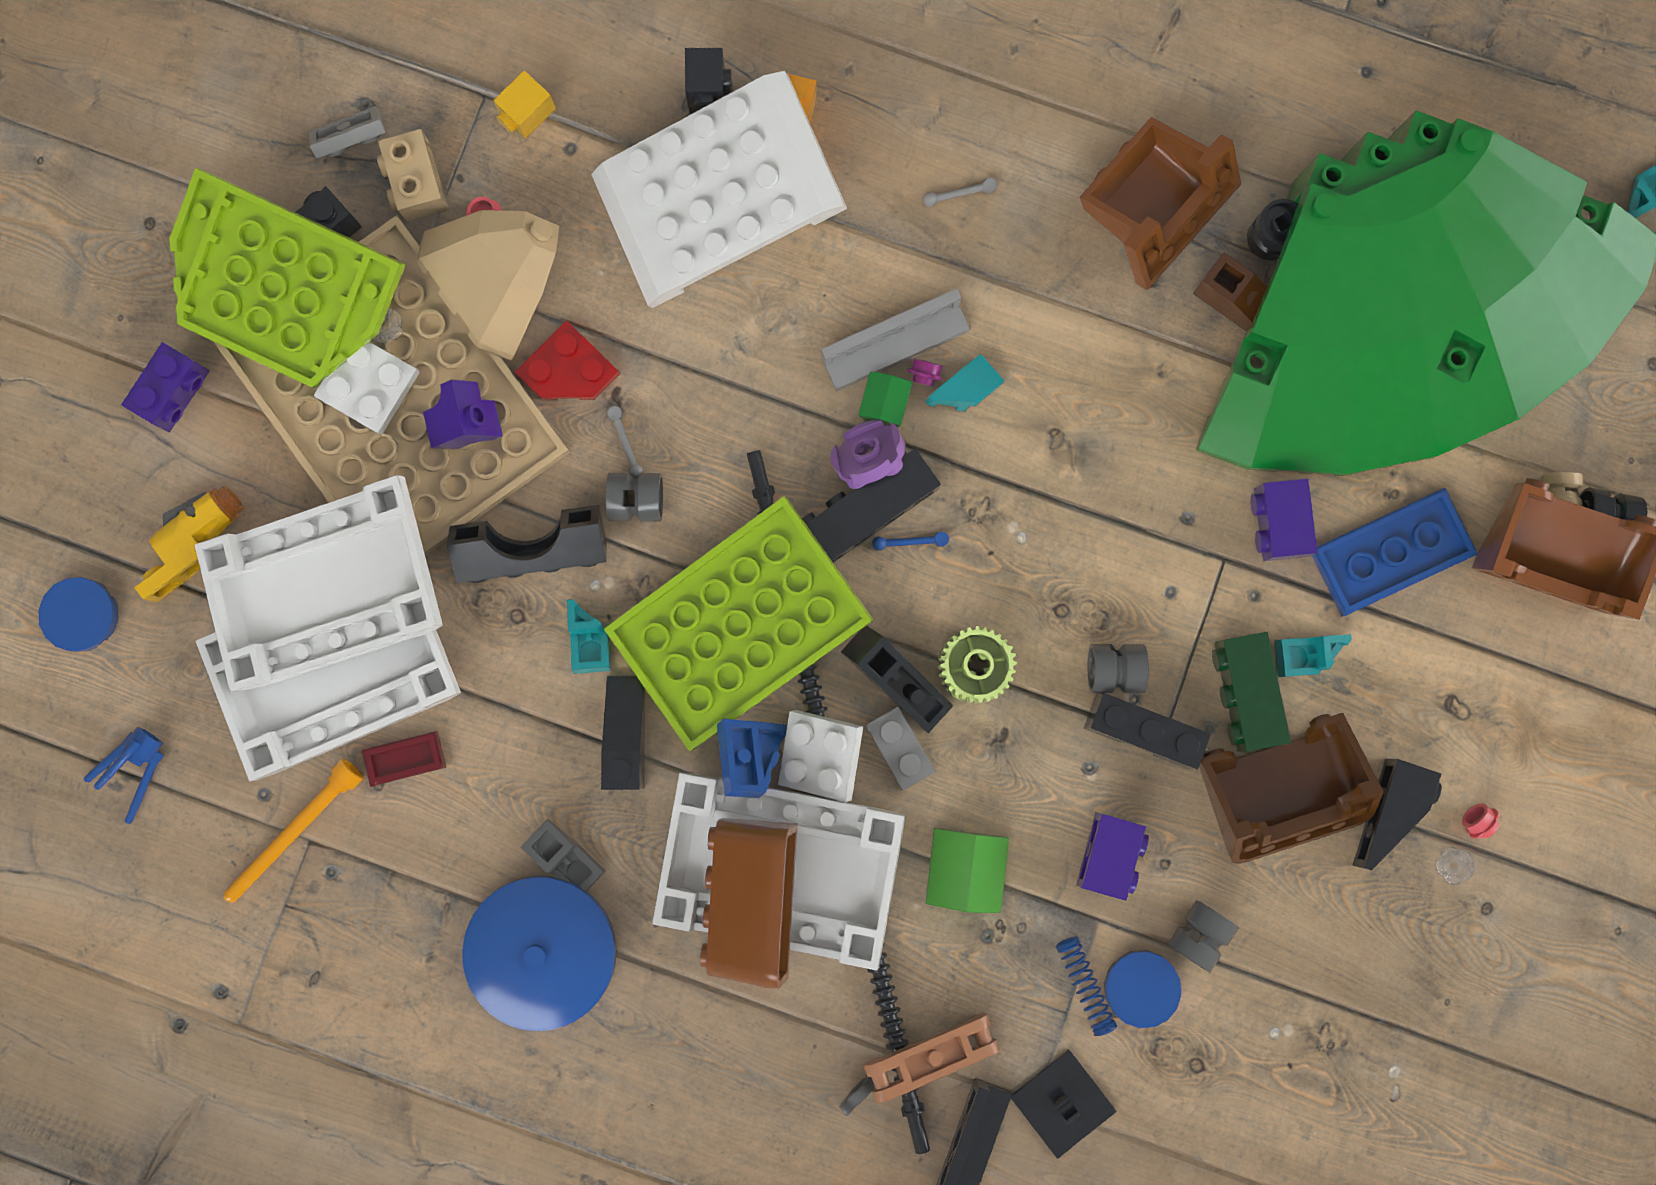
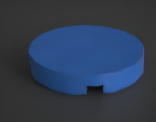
(78, 614)
(1142, 989)

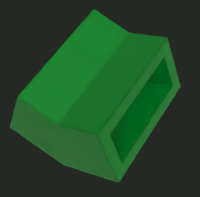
(885, 398)

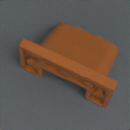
(1161, 194)

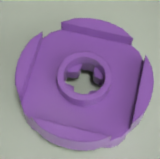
(860, 468)

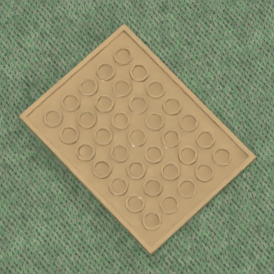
(442, 484)

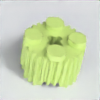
(985, 646)

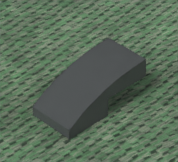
(562, 856)

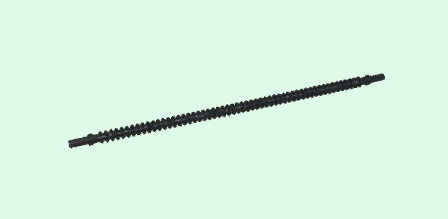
(911, 1107)

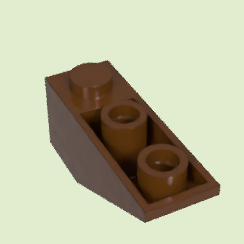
(1232, 291)

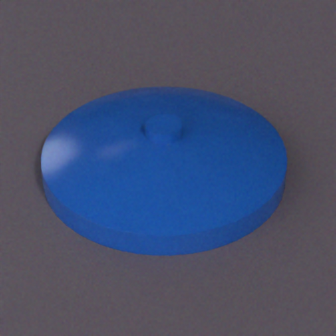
(539, 953)

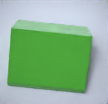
(967, 871)

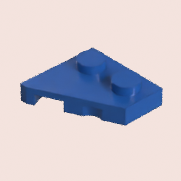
(748, 755)

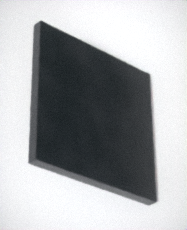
(1063, 1104)

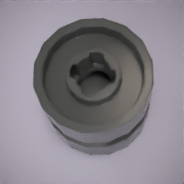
(648, 497)
(1118, 668)
(1214, 926)

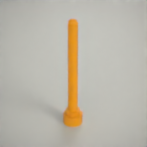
(343, 777)

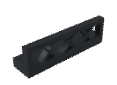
(975, 1134)

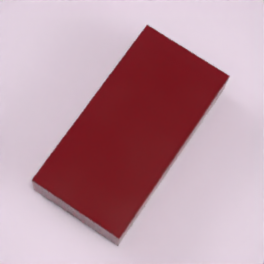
(404, 758)

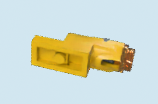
(183, 527)

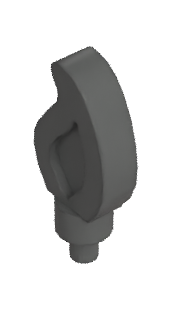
(857, 1095)

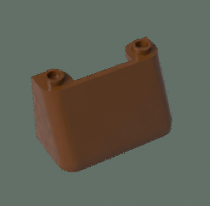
(1291, 790)

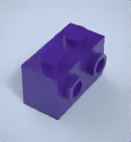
(165, 387)
(1284, 520)
(1112, 856)

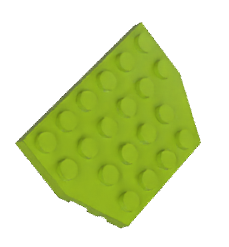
(275, 281)

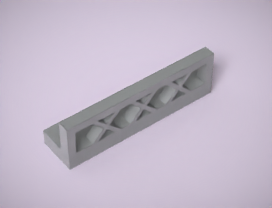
(895, 340)

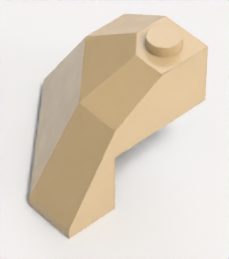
(491, 272)

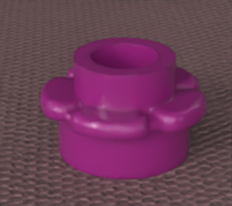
(925, 372)

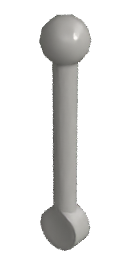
(989, 186)
(615, 415)

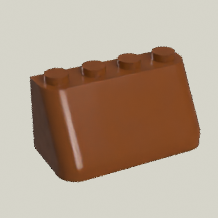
(750, 901)

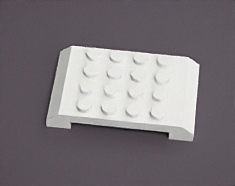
(717, 186)
(319, 586)
(329, 705)
(841, 865)

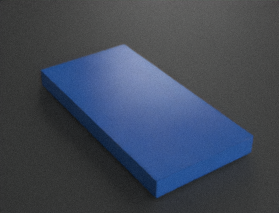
(1393, 552)

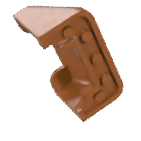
(1571, 551)

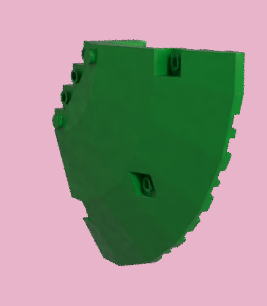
(1396, 265)

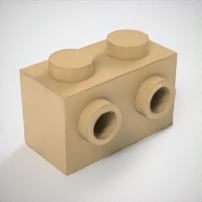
(412, 175)

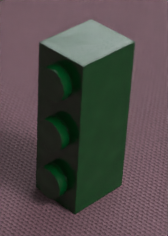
(1251, 692)

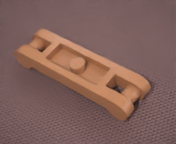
(931, 1058)

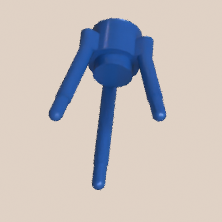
(137, 748)

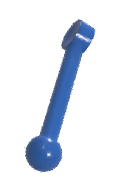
(940, 539)

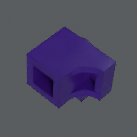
(461, 417)

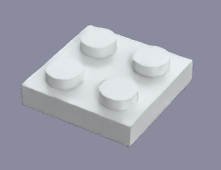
(368, 387)
(820, 755)

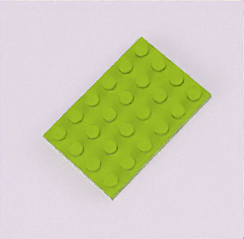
(738, 623)

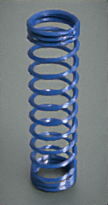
(1103, 1027)

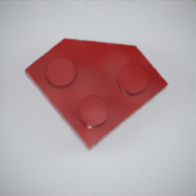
(567, 367)

